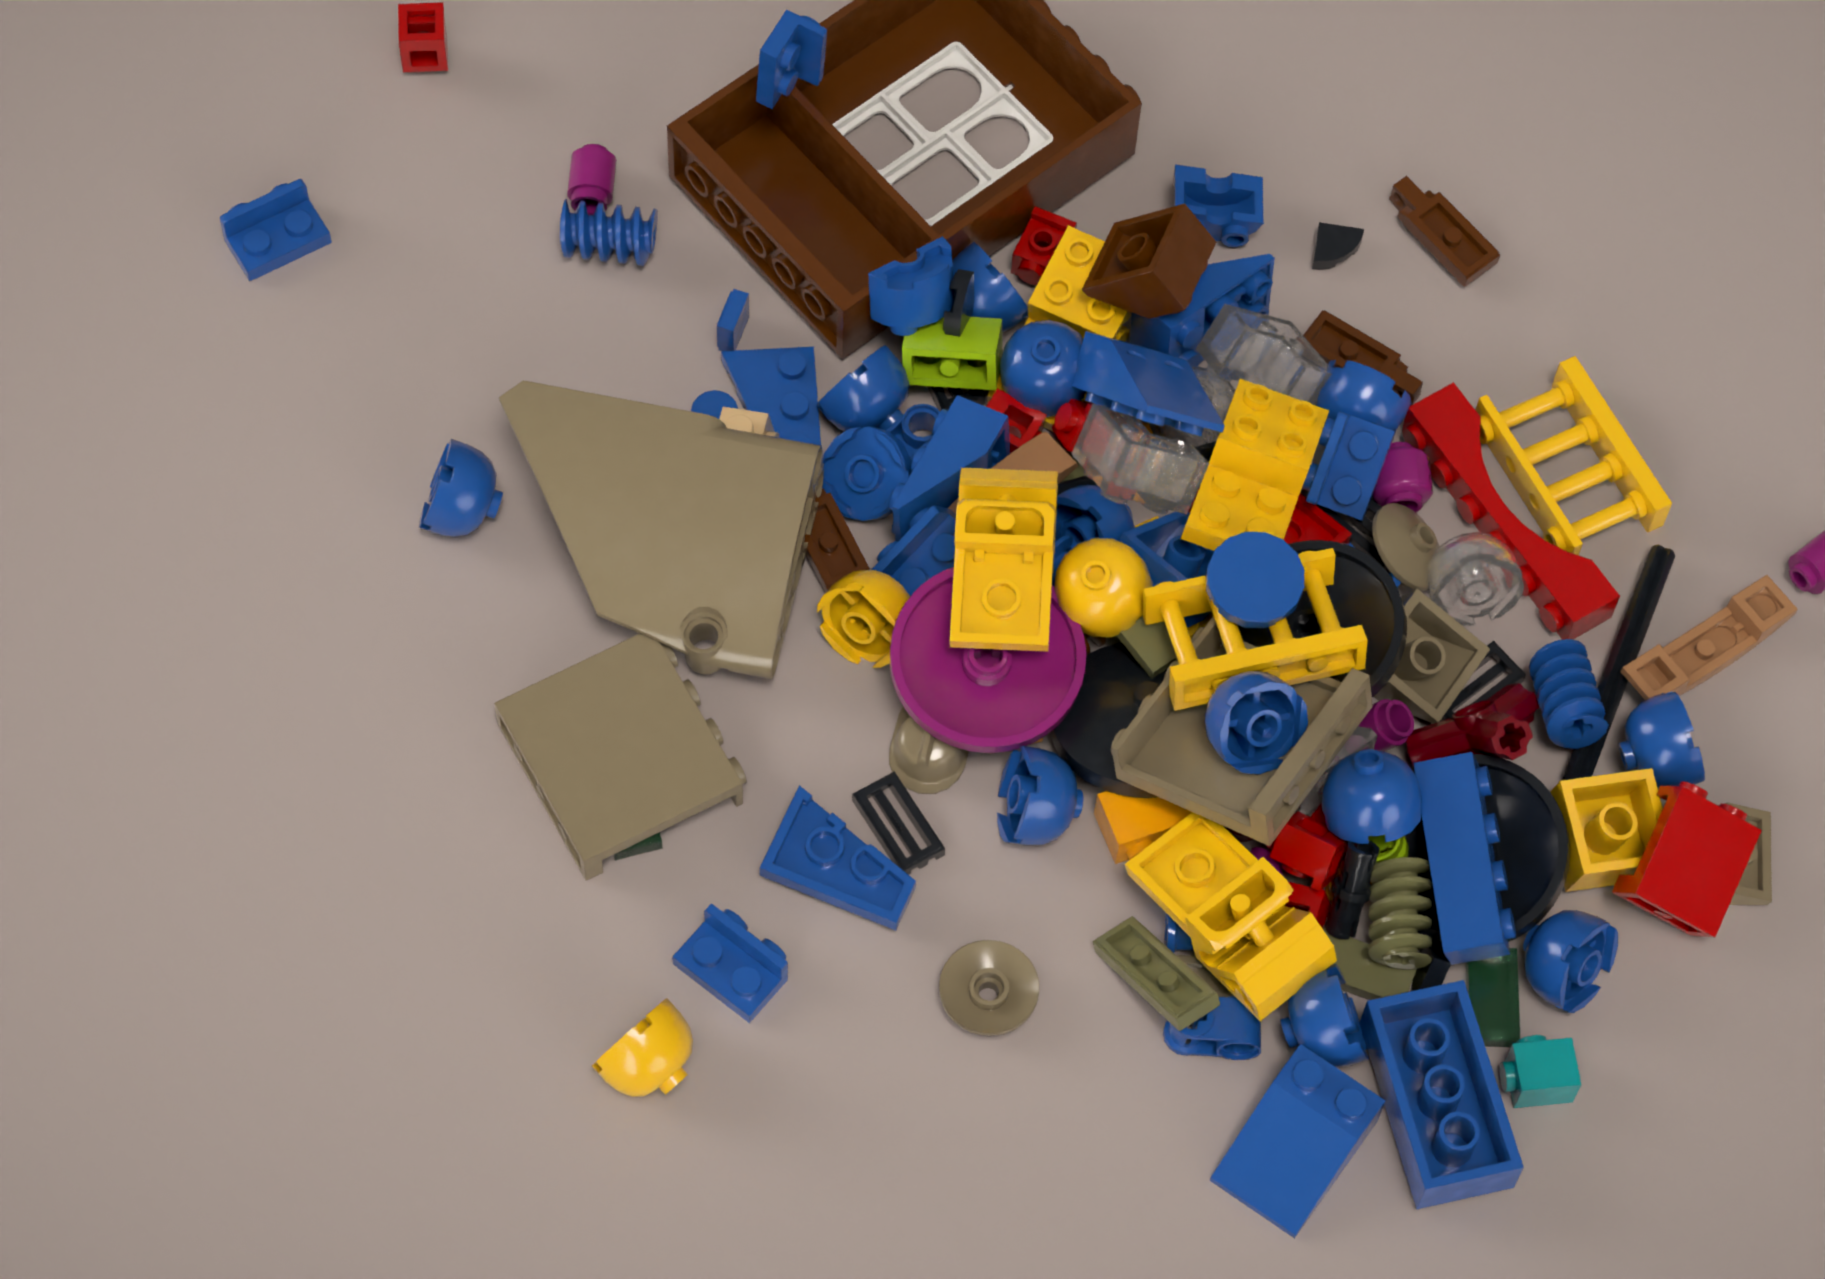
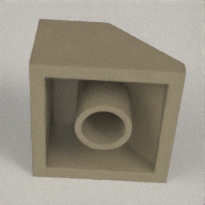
(1435, 659)

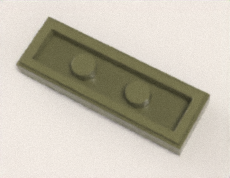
(1156, 973)

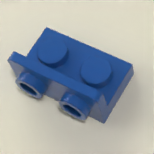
(790, 52)
(274, 229)
(1348, 465)
(923, 550)
(733, 963)

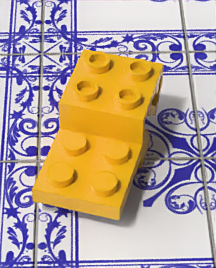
(1061, 295)
(1255, 466)
(1004, 559)
(1233, 912)

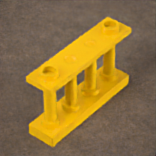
(1594, 427)
(1289, 658)

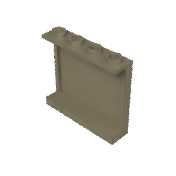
(618, 749)
(1175, 761)

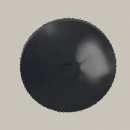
(1360, 596)
(1106, 704)
(1531, 845)

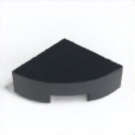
(1335, 244)
(962, 309)
(1433, 973)

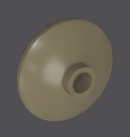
(1404, 543)
(995, 967)

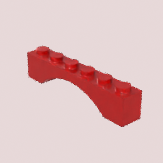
(1563, 585)

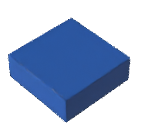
(733, 320)

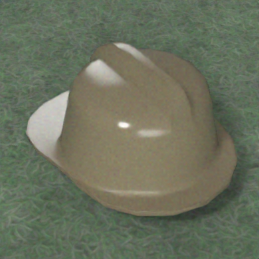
(922, 760)

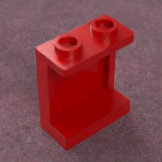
(1691, 861)

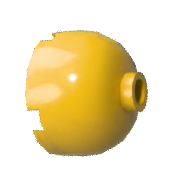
(1102, 586)
(861, 615)
(649, 1054)

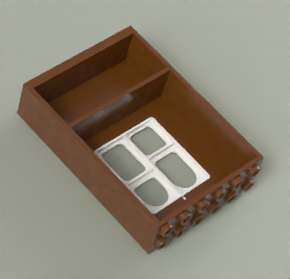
(825, 218)

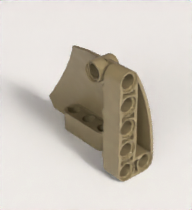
(675, 519)

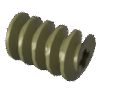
(1396, 913)

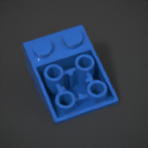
(1235, 282)
(1144, 384)
(962, 438)

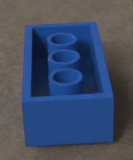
(1440, 1094)

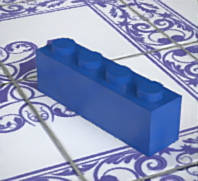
(1463, 859)

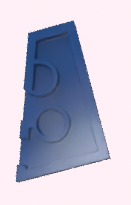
(781, 385)
(830, 863)

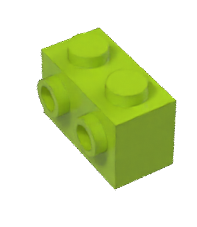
(955, 361)

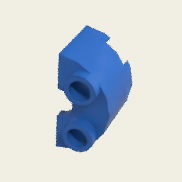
(1225, 206)
(913, 292)

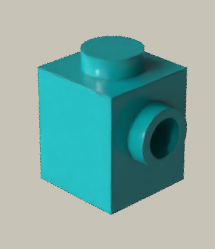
(1540, 1072)

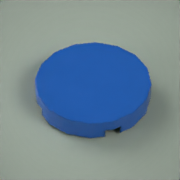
(864, 470)
(1255, 579)

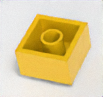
(1607, 824)

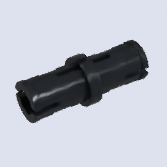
(1351, 889)

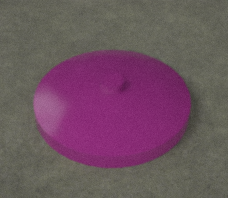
(982, 695)

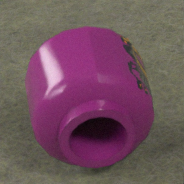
(1404, 478)

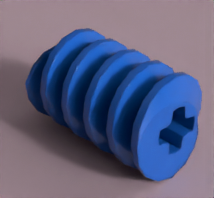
(607, 233)
(1568, 694)

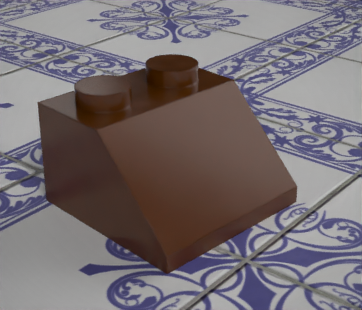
(1151, 262)

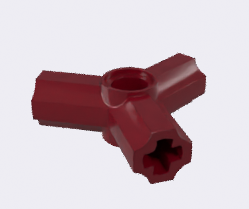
(1486, 727)

